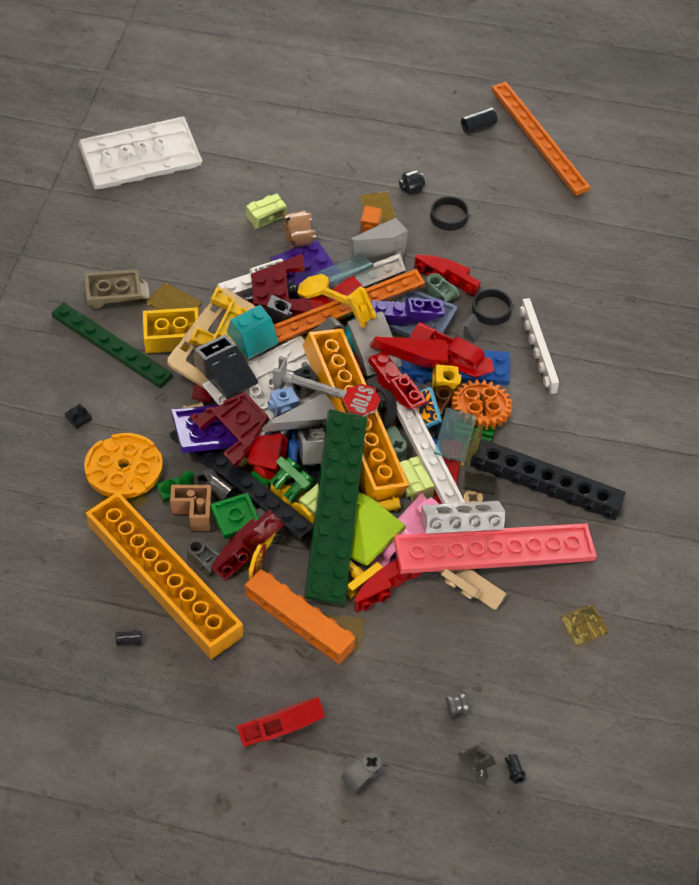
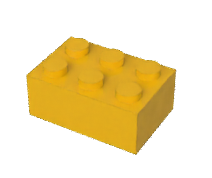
(166, 328)

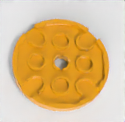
(140, 475)

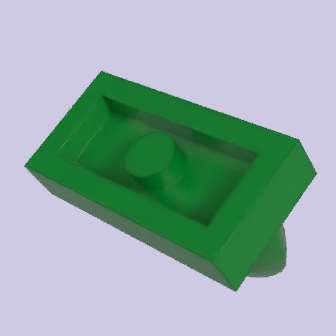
(164, 488)

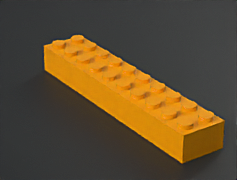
(337, 367)
(165, 575)

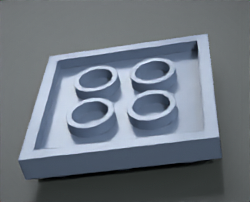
(440, 324)

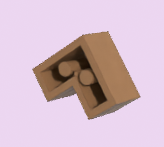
(193, 501)

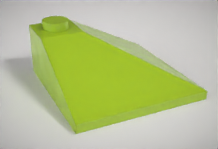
(372, 529)

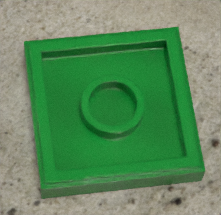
(233, 514)

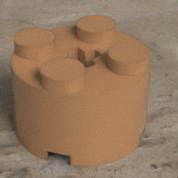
(298, 229)

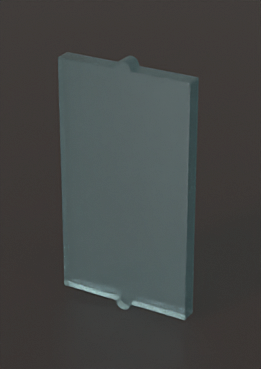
(346, 269)
(455, 435)

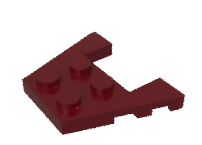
(274, 282)
(241, 418)

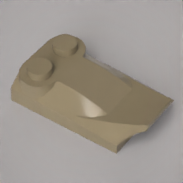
(114, 287)

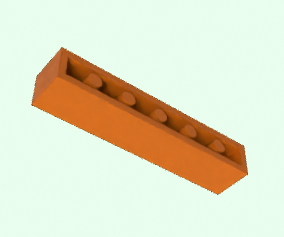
(300, 616)

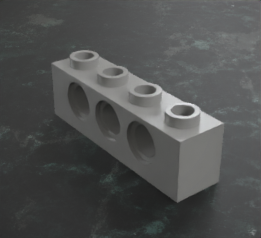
(462, 517)

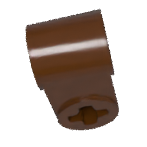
(443, 403)

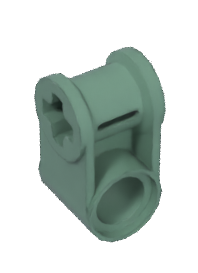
(440, 288)
(397, 442)

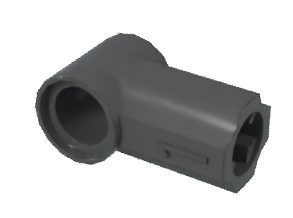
(219, 487)

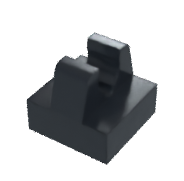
(78, 416)

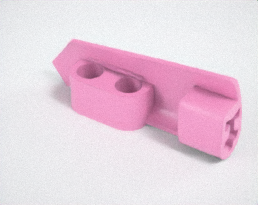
(411, 519)

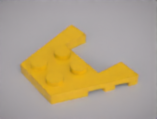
(218, 298)

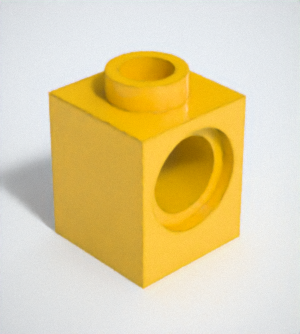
(442, 371)

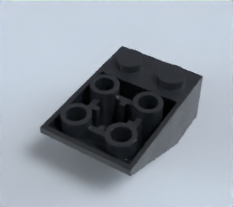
(224, 366)

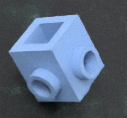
(282, 401)

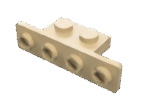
(474, 586)

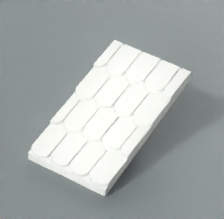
(139, 153)
(263, 370)

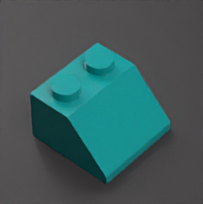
(253, 332)

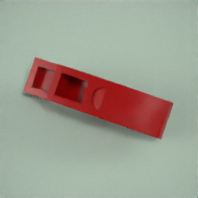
(449, 270)
(392, 379)
(379, 586)
(281, 722)

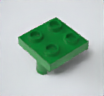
(288, 469)

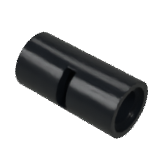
(479, 120)

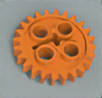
(494, 402)

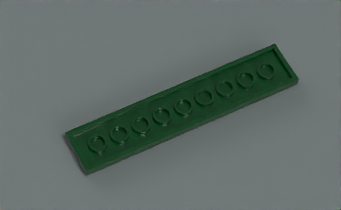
(335, 508)

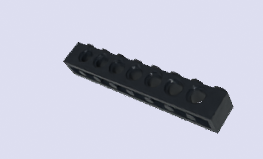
(560, 484)

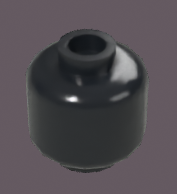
(412, 182)

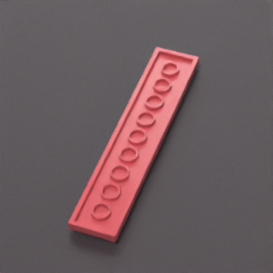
(494, 548)

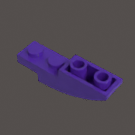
(411, 312)

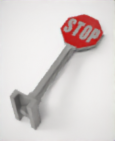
(358, 400)

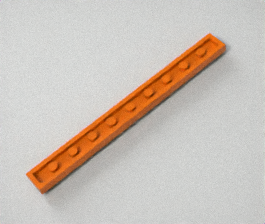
(541, 139)
(312, 319)

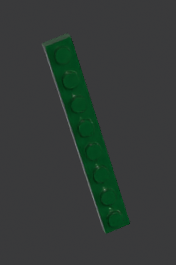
(112, 345)

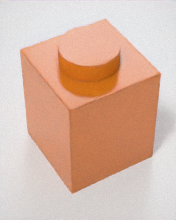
(370, 218)

